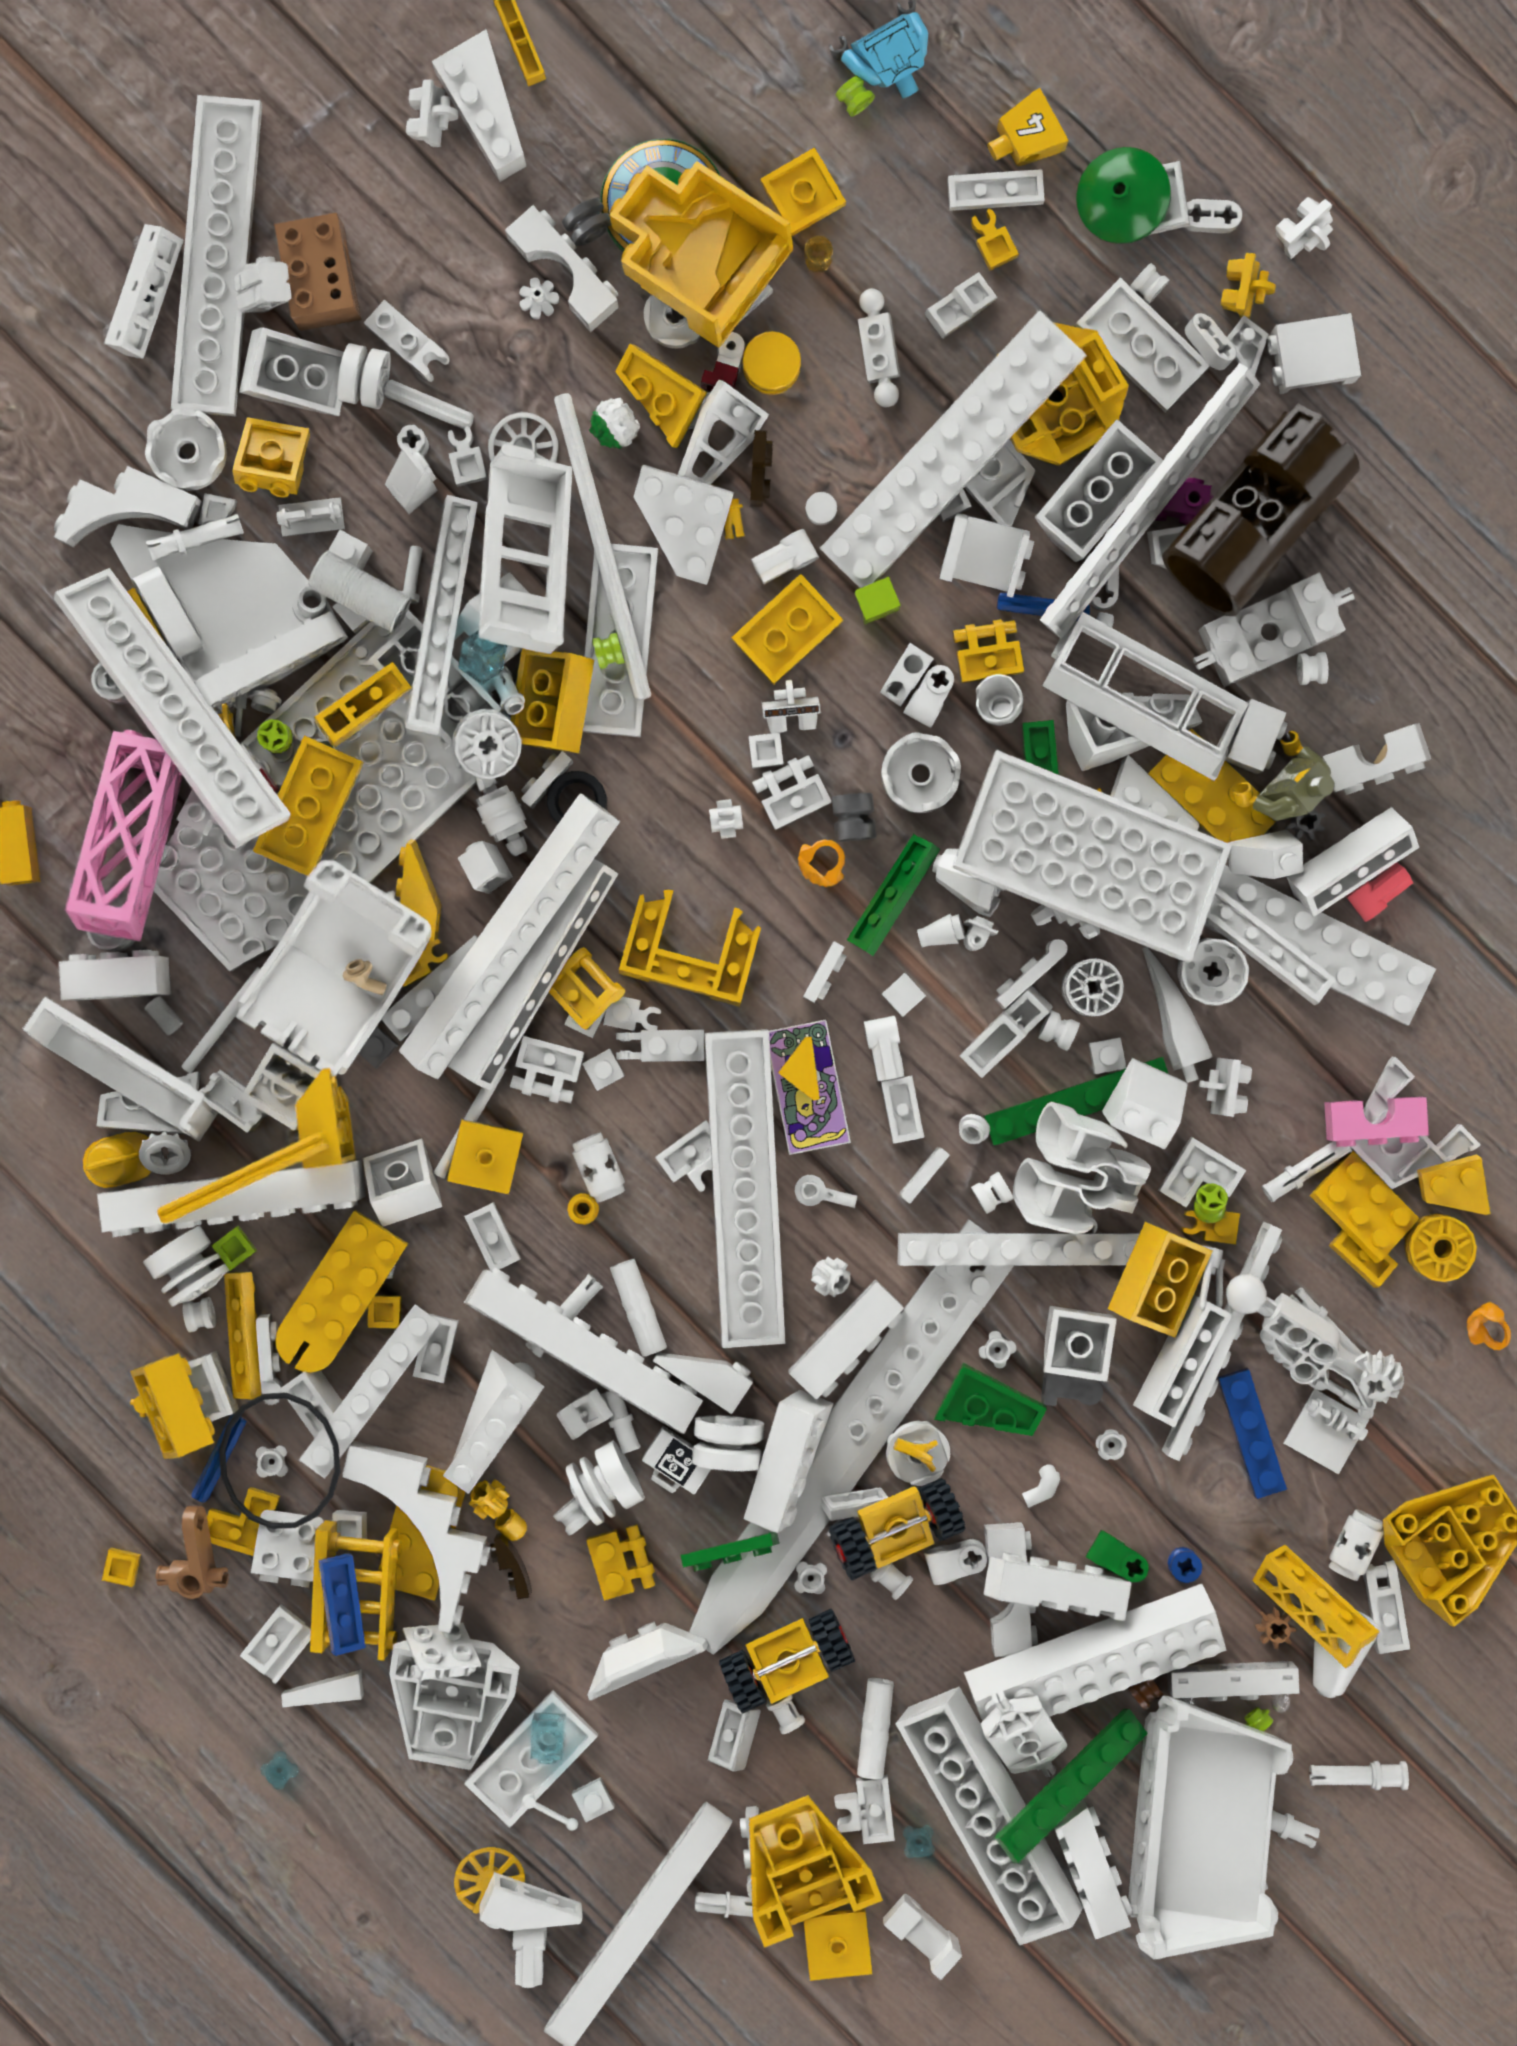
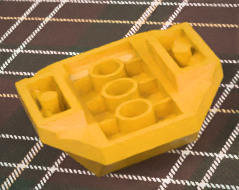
(1089, 406)

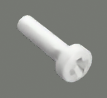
(412, 574)

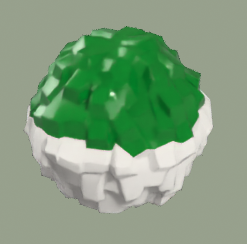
(614, 424)

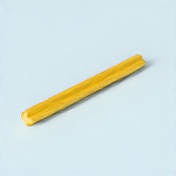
(243, 1177)

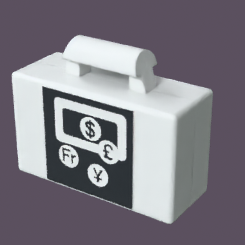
(673, 1458)

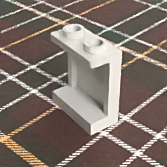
(1314, 352)

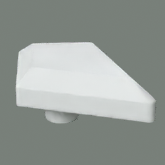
(1248, 342)

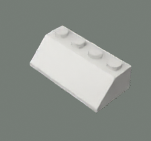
(1097, 491)

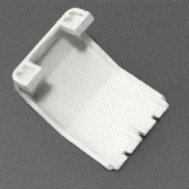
(301, 984)

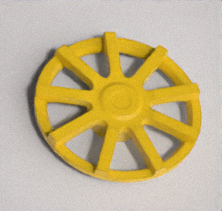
(484, 1875)

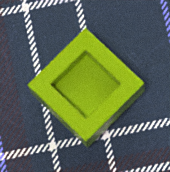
(234, 1248)

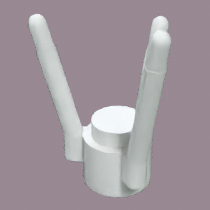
(1215, 1264)

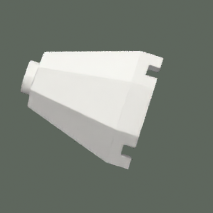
(972, 891)

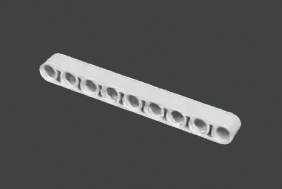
(638, 1925)

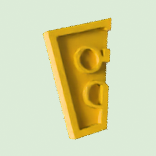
(662, 391)

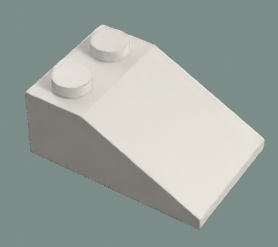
(292, 372)

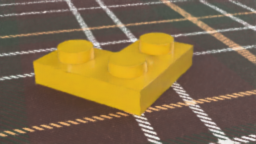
(238, 1531)

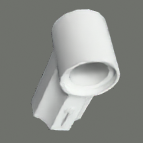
(792, 553)
(883, 1040)
(529, 1956)

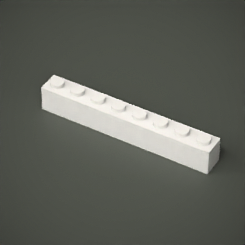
(513, 1009)
(582, 1350)

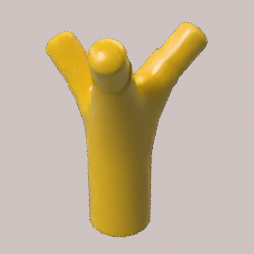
(918, 1451)

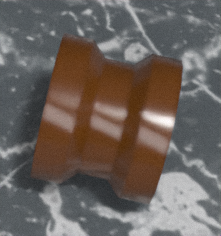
(1146, 1693)

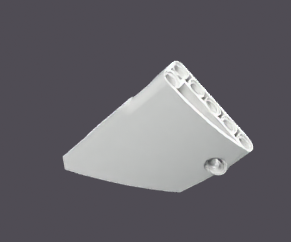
(229, 611)

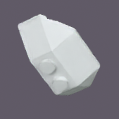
(643, 1655)

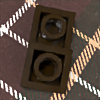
(508, 1558)

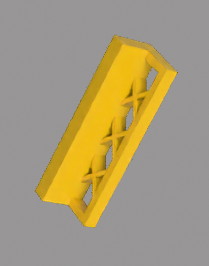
(1316, 1599)

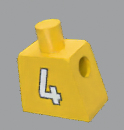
(1029, 132)

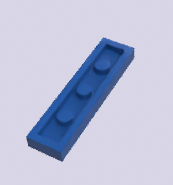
(1252, 1433)

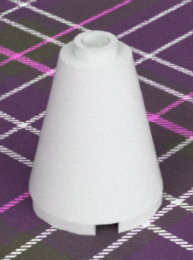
(1329, 1675)

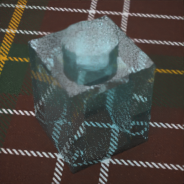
(481, 658)

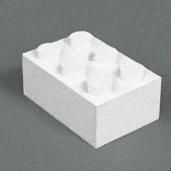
(114, 976)

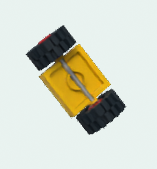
(896, 1528)
(786, 1661)

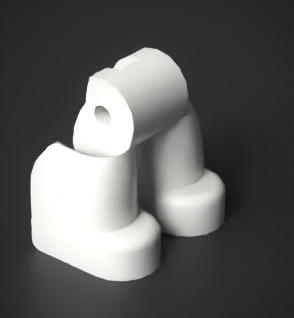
(1081, 1144)

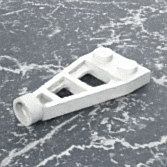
(738, 413)

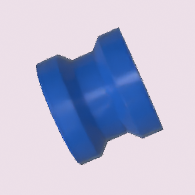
(1179, 1561)

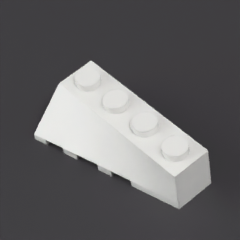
(496, 1411)
(1091, 1872)

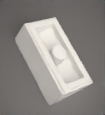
(733, 1736)

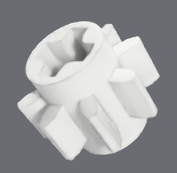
(726, 818)
(831, 1277)

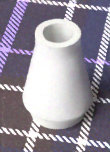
(942, 932)

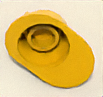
(115, 1160)

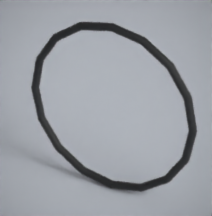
(247, 1513)

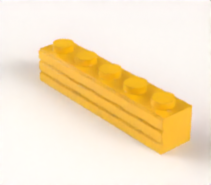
(520, 41)

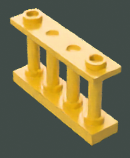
(327, 1543)

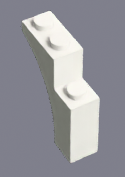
(135, 497)

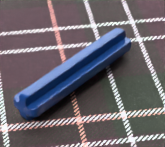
(1027, 604)
(212, 1468)

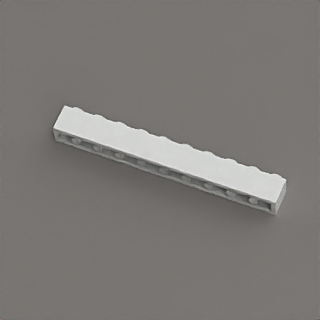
(508, 936)

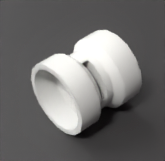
(1059, 1030)
(985, 1195)

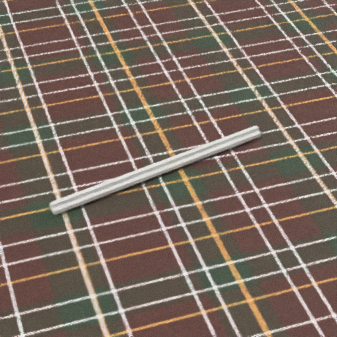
(602, 546)

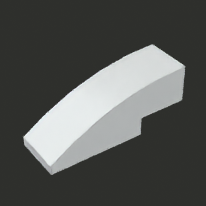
(1006, 1031)

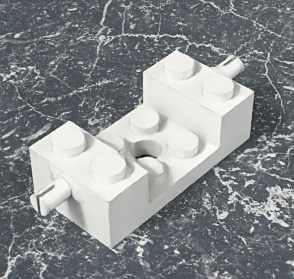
(1301, 614)

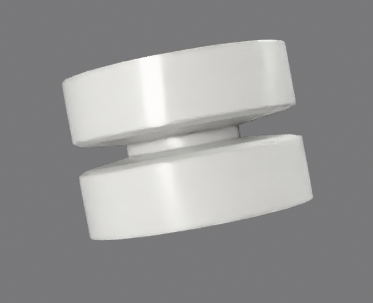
(363, 376)
(1108, 986)

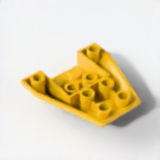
(1453, 1544)

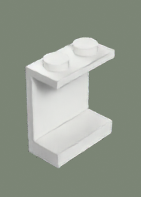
(986, 553)

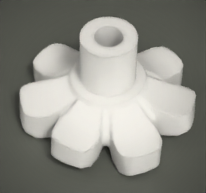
(538, 298)

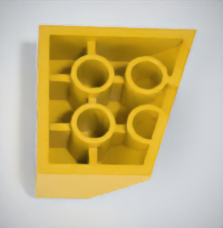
(326, 1110)

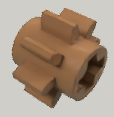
(1266, 1623)

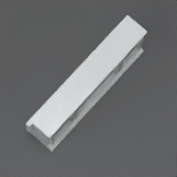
(1131, 716)
(120, 1068)

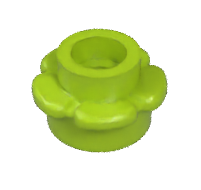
(1258, 1719)

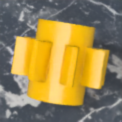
(489, 1499)

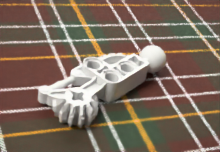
(1312, 1346)

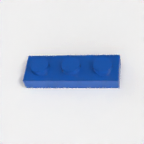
(342, 1604)

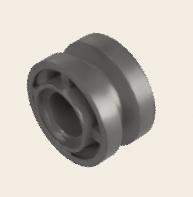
(587, 222)

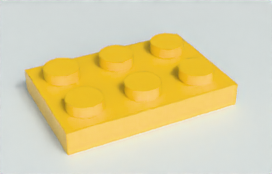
(787, 629)
(1364, 1207)

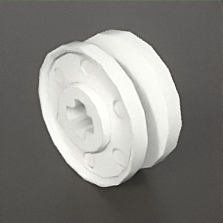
(495, 760)

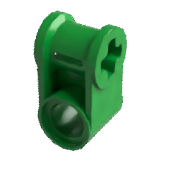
(1114, 1555)

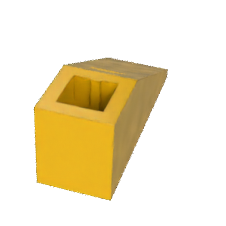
(417, 888)

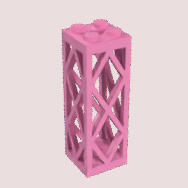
(125, 751)

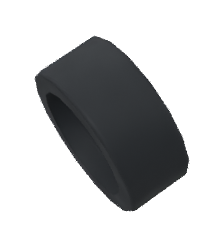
(570, 778)

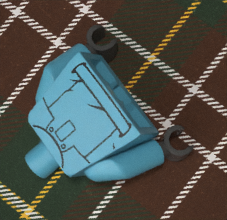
(889, 52)

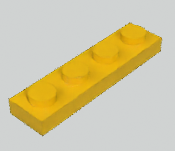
(242, 1335)

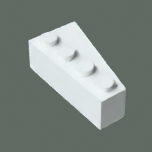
(477, 92)
(787, 1460)
(1057, 1586)

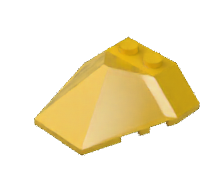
(802, 1869)

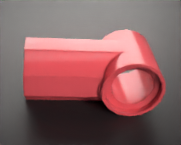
(1375, 894)

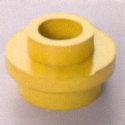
(573, 1209)

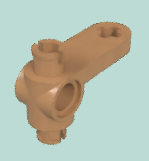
(198, 1572)

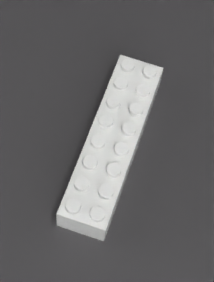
(278, 1193)
(1105, 1655)
(979, 1805)

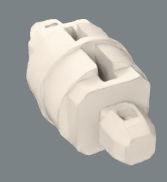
(501, 815)

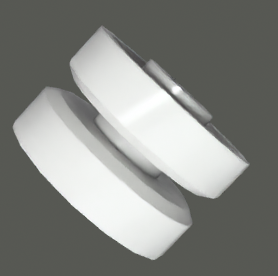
(727, 1443)

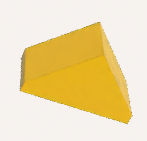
(801, 1069)

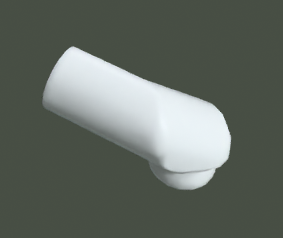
(1046, 1487)

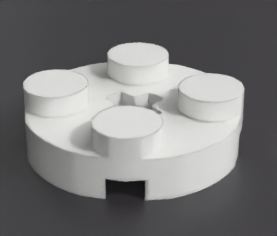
(663, 330)
(908, 1467)

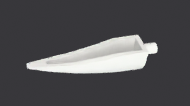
(1180, 1029)

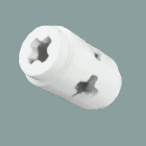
(602, 1181)
(1359, 1530)

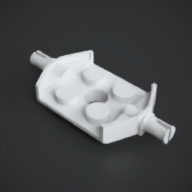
(1021, 1722)

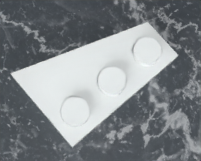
(1141, 790)
(122, 1113)

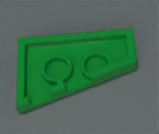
(989, 1403)

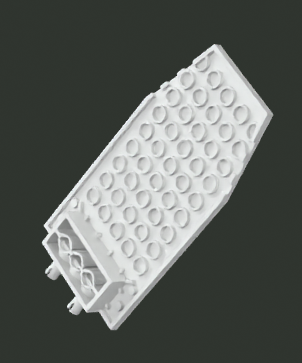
(408, 780)

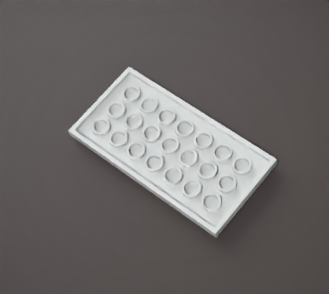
(1092, 856)

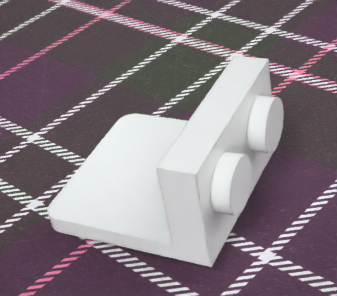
(285, 1551)

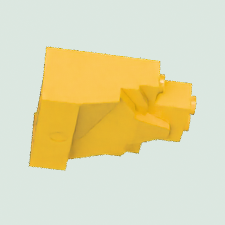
(700, 246)

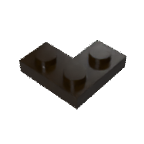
(761, 458)

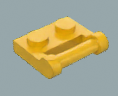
(577, 997)

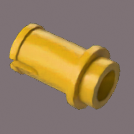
(734, 518)

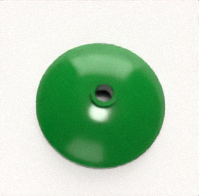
(1137, 210)

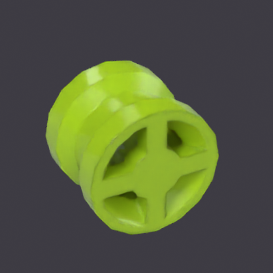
(855, 96)
(608, 650)
(268, 734)
(1209, 1195)

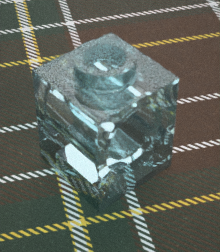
(548, 1723)

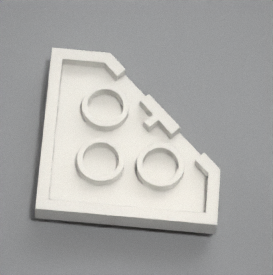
(684, 519)

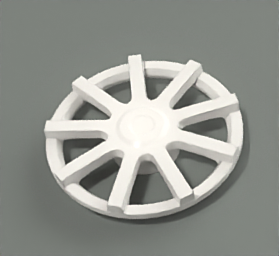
(524, 440)

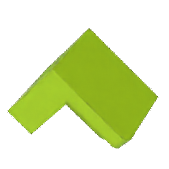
(877, 600)

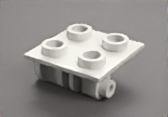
(1326, 1431)
(441, 1652)

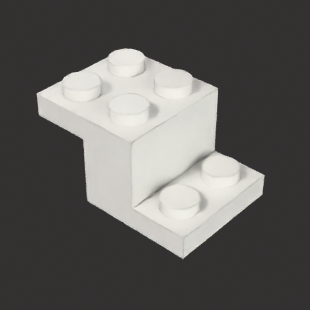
(280, 1084)

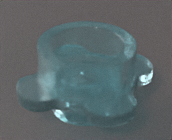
(278, 1779)
(918, 1850)

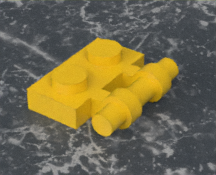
(985, 661)
(611, 1564)

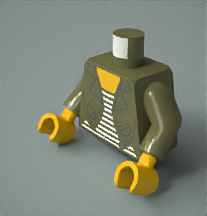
(1295, 789)

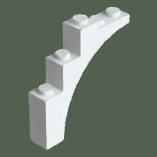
(433, 1513)

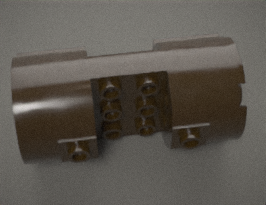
(1261, 511)

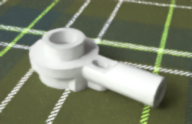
(811, 1191)

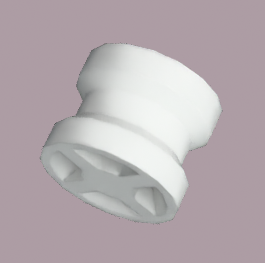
(1149, 283)
(1312, 668)
(199, 1314)
(571, 1516)

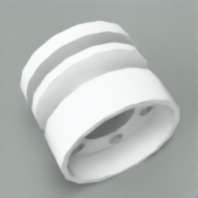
(1220, 988)
(186, 1266)
(602, 1484)

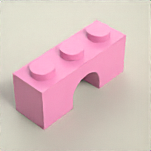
(1405, 1119)

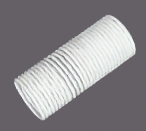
(367, 594)

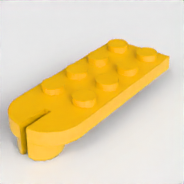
(338, 1293)

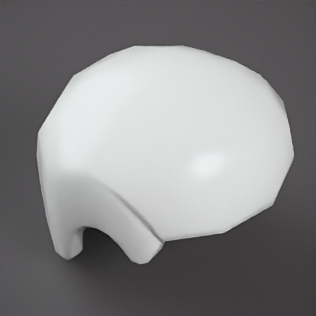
(999, 700)

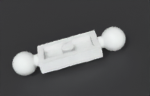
(879, 347)

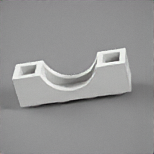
(537, 239)
(1012, 1627)

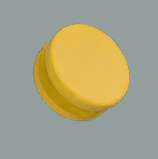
(771, 363)

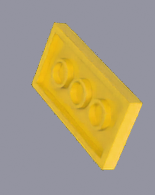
(315, 797)
(1211, 800)
(416, 1566)

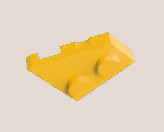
(1456, 1185)

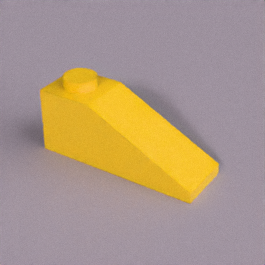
(362, 704)

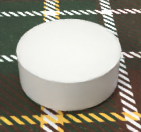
(821, 508)

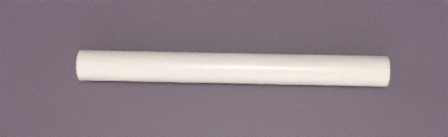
(216, 1029)
(472, 1115)

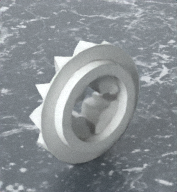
(152, 1158)

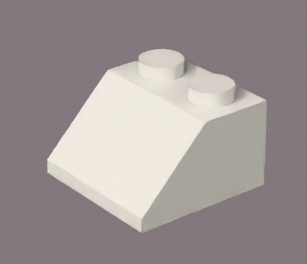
(1147, 1103)
(401, 1183)

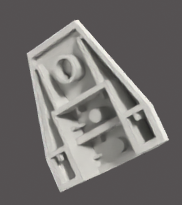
(454, 1716)

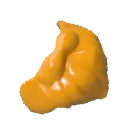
(806, 856)
(1477, 1331)

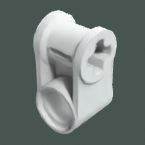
(927, 699)
(952, 1561)

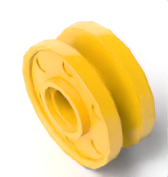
(1459, 1251)

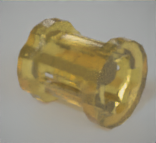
(817, 244)

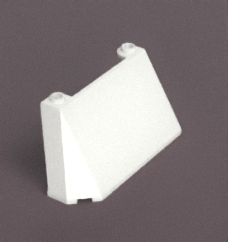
(1203, 1831)

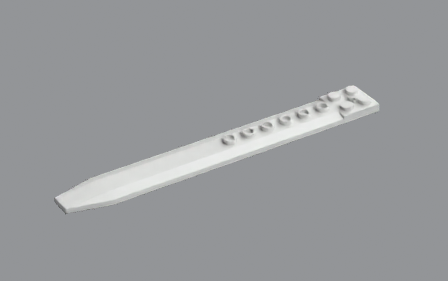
(852, 1439)

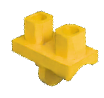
(1246, 272)

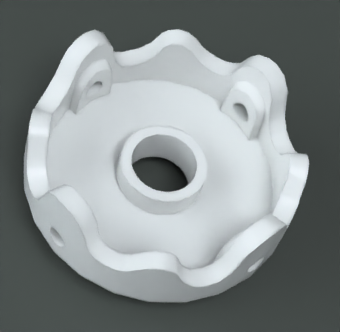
(168, 436)
(933, 754)

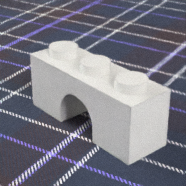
(1404, 751)

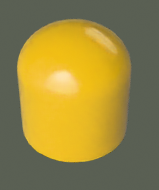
(513, 1528)

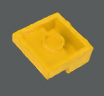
(271, 457)

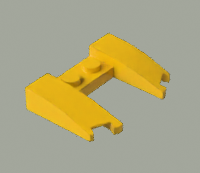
(647, 962)

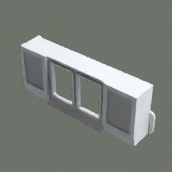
(535, 494)

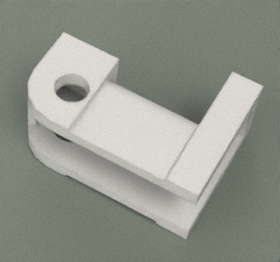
(911, 1922)

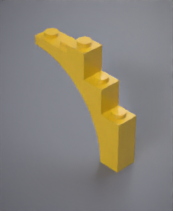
(17, 845)

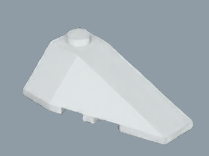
(1100, 743)

